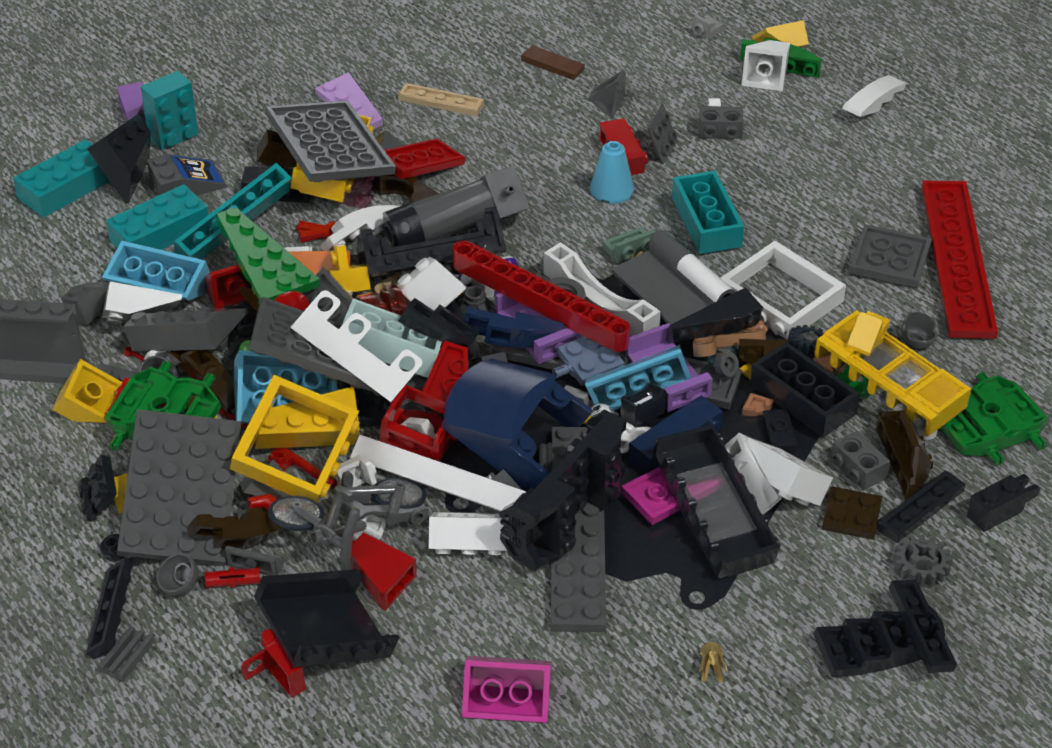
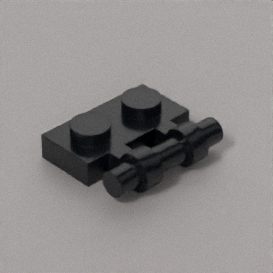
(99, 489)

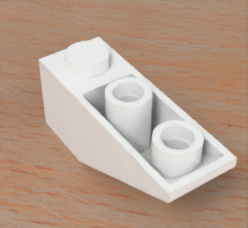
(755, 479)

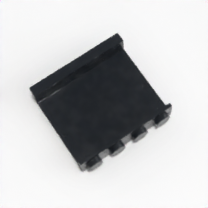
(321, 618)

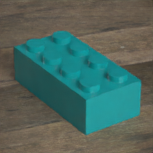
(60, 180)
(707, 212)
(158, 220)

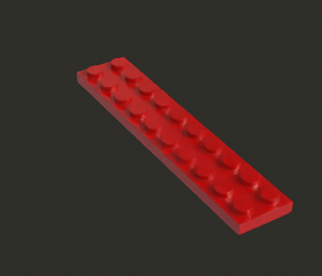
(958, 260)

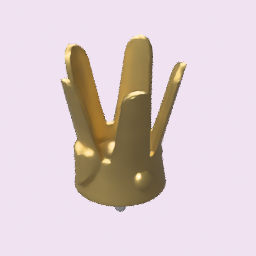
(712, 655)

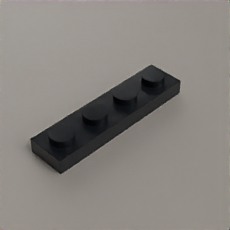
(921, 506)
(109, 609)

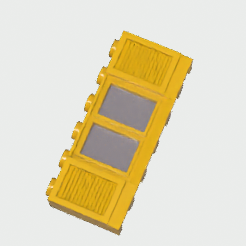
(899, 372)

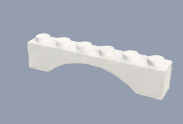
(565, 263)

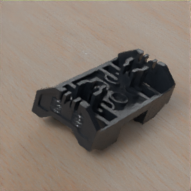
(586, 474)

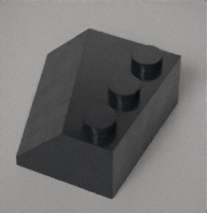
(124, 155)

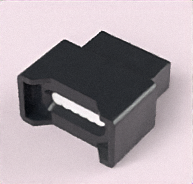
(644, 407)

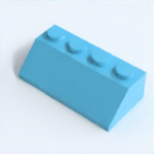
(157, 270)
(661, 369)

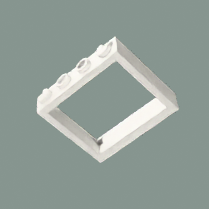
(830, 289)

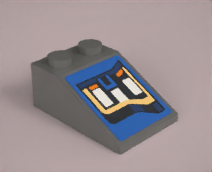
(173, 171)

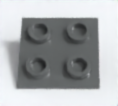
(662, 136)

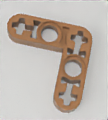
(708, 345)

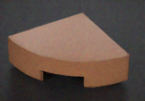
(756, 405)

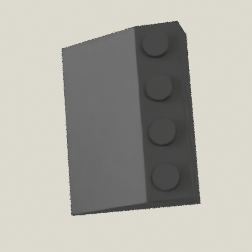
(181, 329)

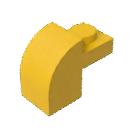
(353, 277)

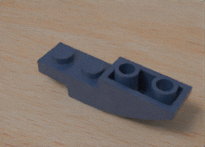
(510, 331)

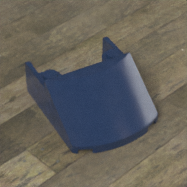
(493, 405)

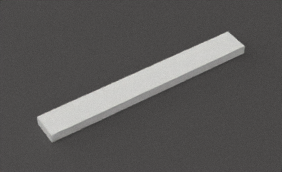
(436, 474)

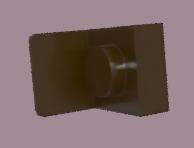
(754, 349)

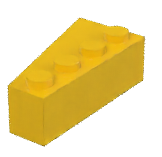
(303, 427)

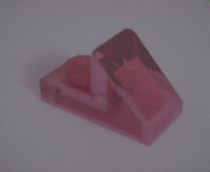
(359, 195)

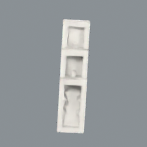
(873, 95)

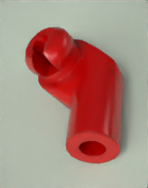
(261, 501)

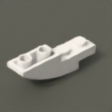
(351, 224)

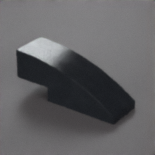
(438, 323)

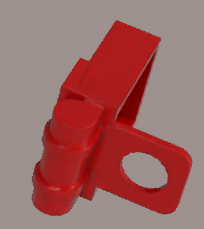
(277, 663)

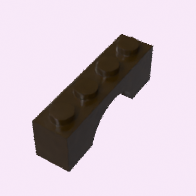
(408, 187)

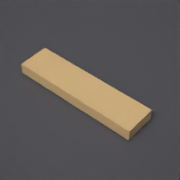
(441, 99)

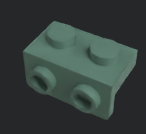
(629, 243)

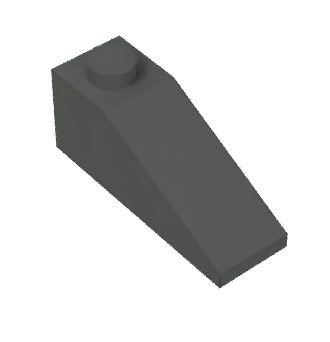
(88, 300)

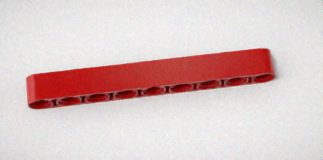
(541, 296)

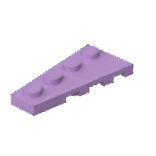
(344, 89)

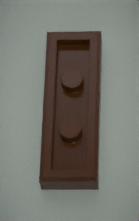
(552, 62)

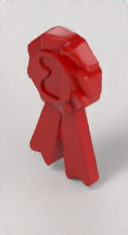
(311, 231)

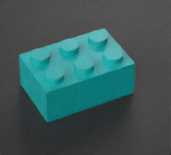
(170, 110)

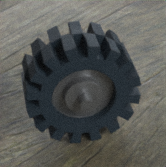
(805, 339)

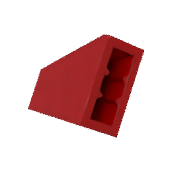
(382, 568)

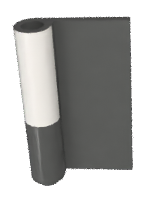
(671, 279)

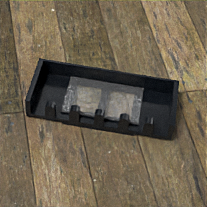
(716, 501)

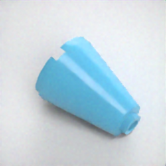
(612, 175)

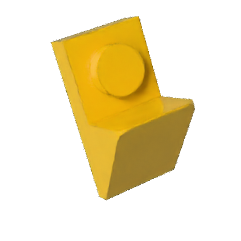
(867, 332)

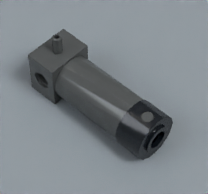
(455, 209)

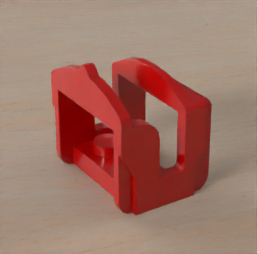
(408, 439)

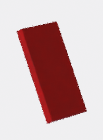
(423, 158)

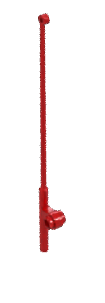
(282, 456)

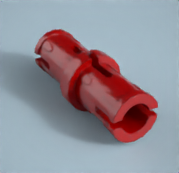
(213, 578)

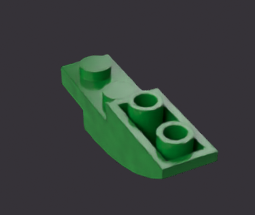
(799, 60)

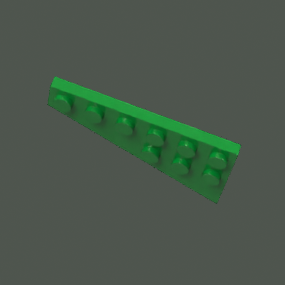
(262, 259)

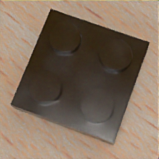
(852, 513)

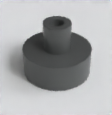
(726, 364)

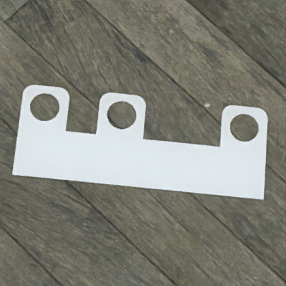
(346, 351)

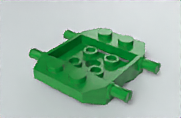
(154, 388)
(1015, 421)

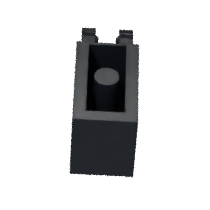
(1000, 501)

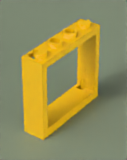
(280, 480)

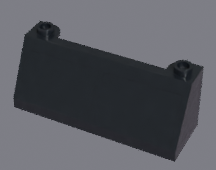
(385, 260)

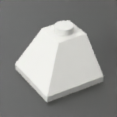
(766, 65)

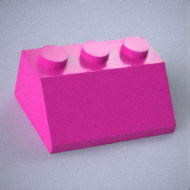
(506, 689)

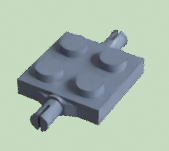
(586, 359)

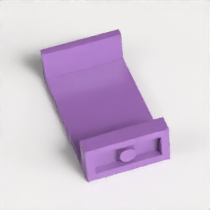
(545, 347)
(681, 393)

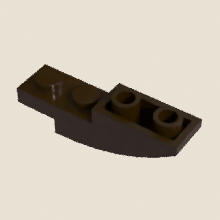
(197, 364)
(249, 530)

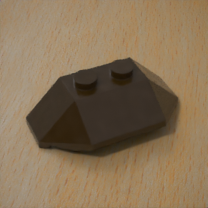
(904, 450)

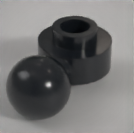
(109, 550)

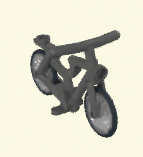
(391, 497)

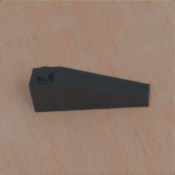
(722, 317)

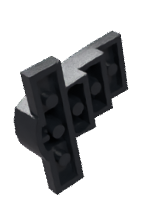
(888, 637)

